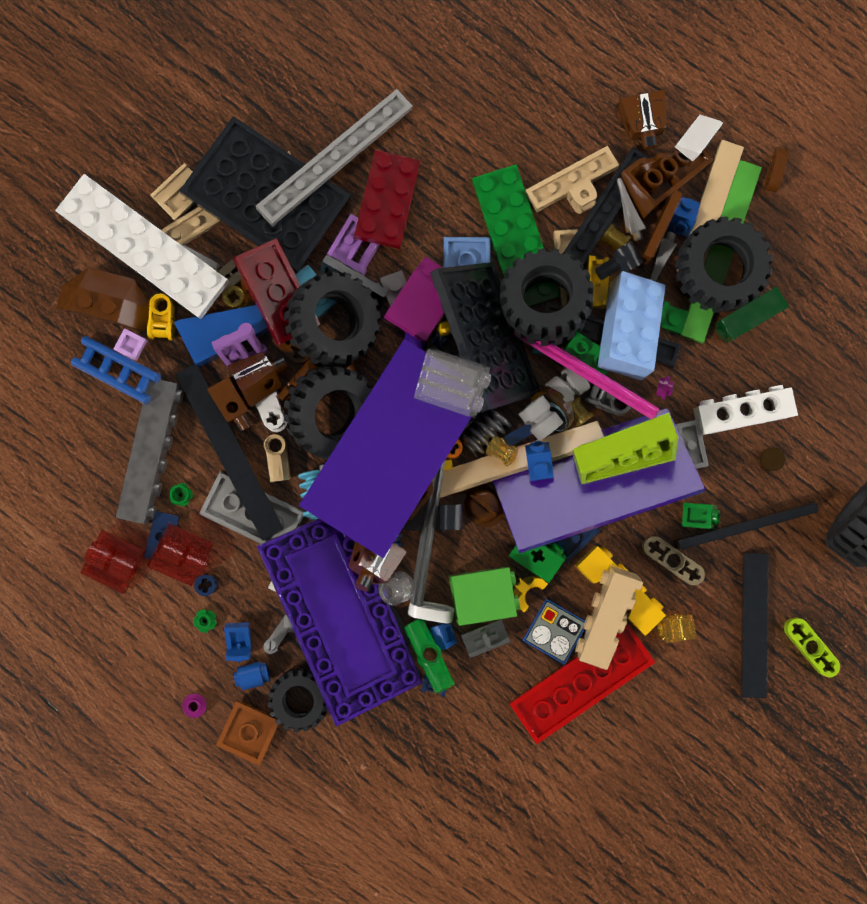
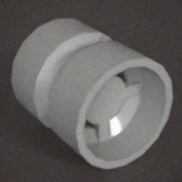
(569, 384)
(540, 418)

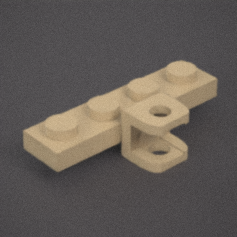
(574, 183)

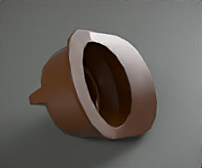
(480, 505)

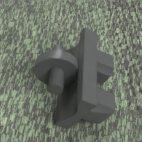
(485, 638)

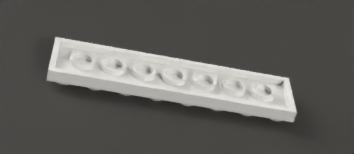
(142, 246)

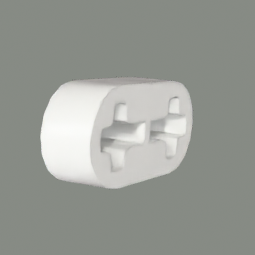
(432, 612)

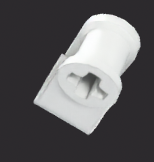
(268, 408)

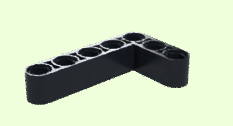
(448, 518)

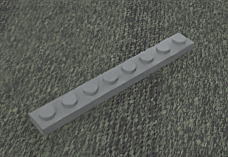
(334, 157)

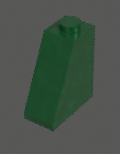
(751, 315)

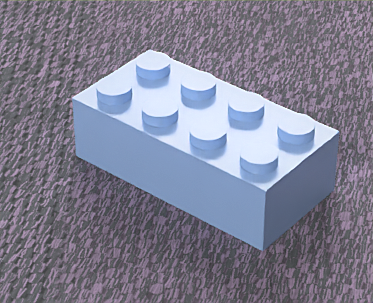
(631, 326)

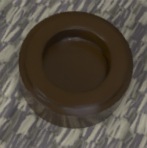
(772, 459)

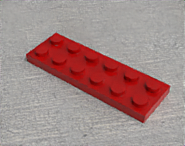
(578, 687)

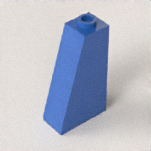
(200, 333)

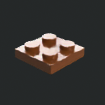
(248, 732)

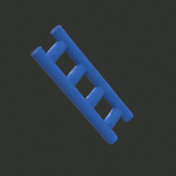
(128, 366)

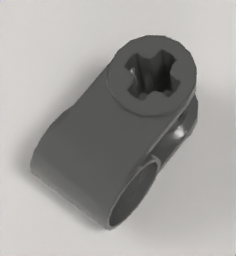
(604, 401)

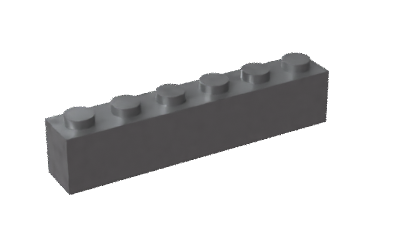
(149, 452)

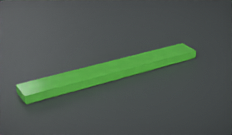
(718, 255)

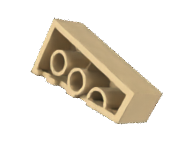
(608, 616)

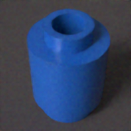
(252, 675)

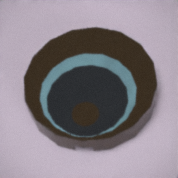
(557, 404)

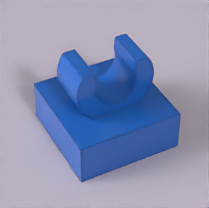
(443, 635)

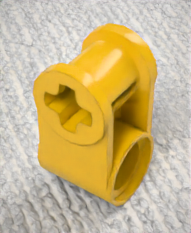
(161, 320)

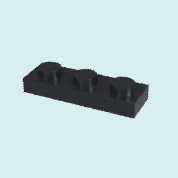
(333, 264)

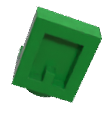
(673, 319)
(700, 515)

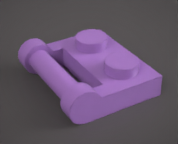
(346, 247)
(230, 346)

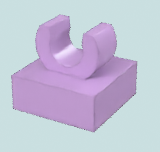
(130, 344)

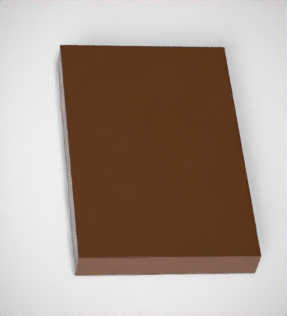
(660, 227)

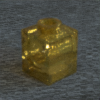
(677, 628)

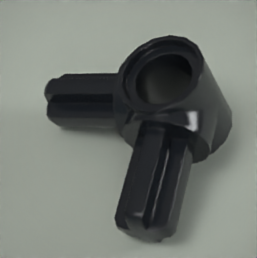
(623, 259)

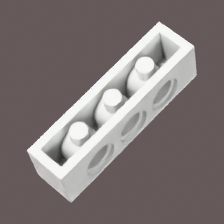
(782, 407)

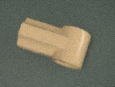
(277, 461)

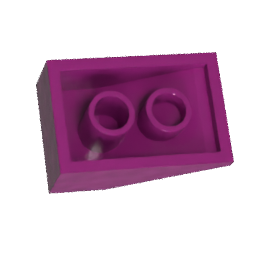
(418, 303)

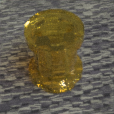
(614, 237)
(231, 292)
(581, 414)
(502, 451)

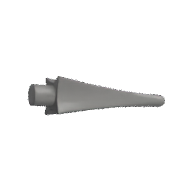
(633, 222)
(663, 253)

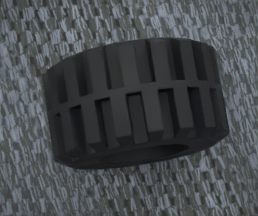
(284, 713)

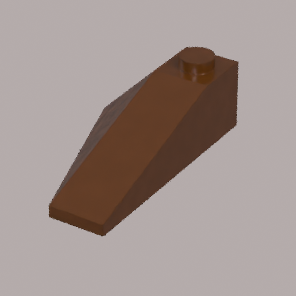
(656, 178)

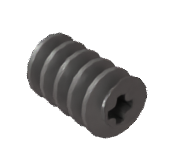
(484, 431)

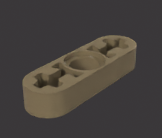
(684, 576)

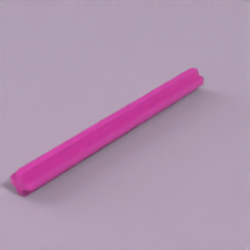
(596, 378)

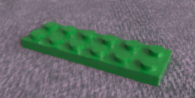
(511, 225)

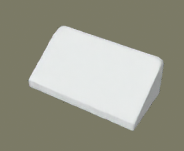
(698, 136)

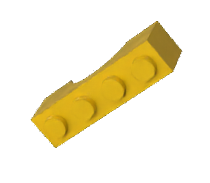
(645, 612)

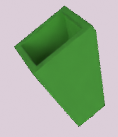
(484, 595)

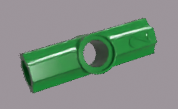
(435, 670)

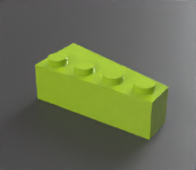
(627, 450)

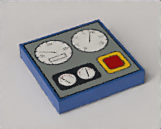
(554, 631)

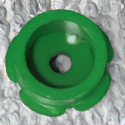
(174, 494)
(211, 620)

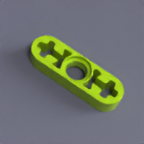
(818, 664)

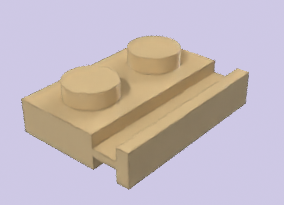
(168, 193)

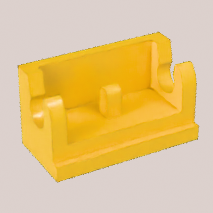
(600, 291)

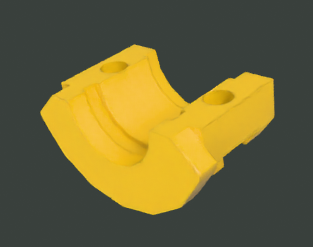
(526, 584)

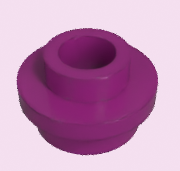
(665, 387)
(201, 702)

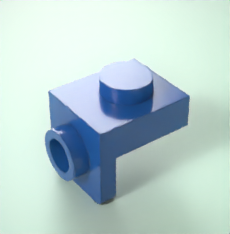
(684, 217)
(539, 460)
(238, 641)

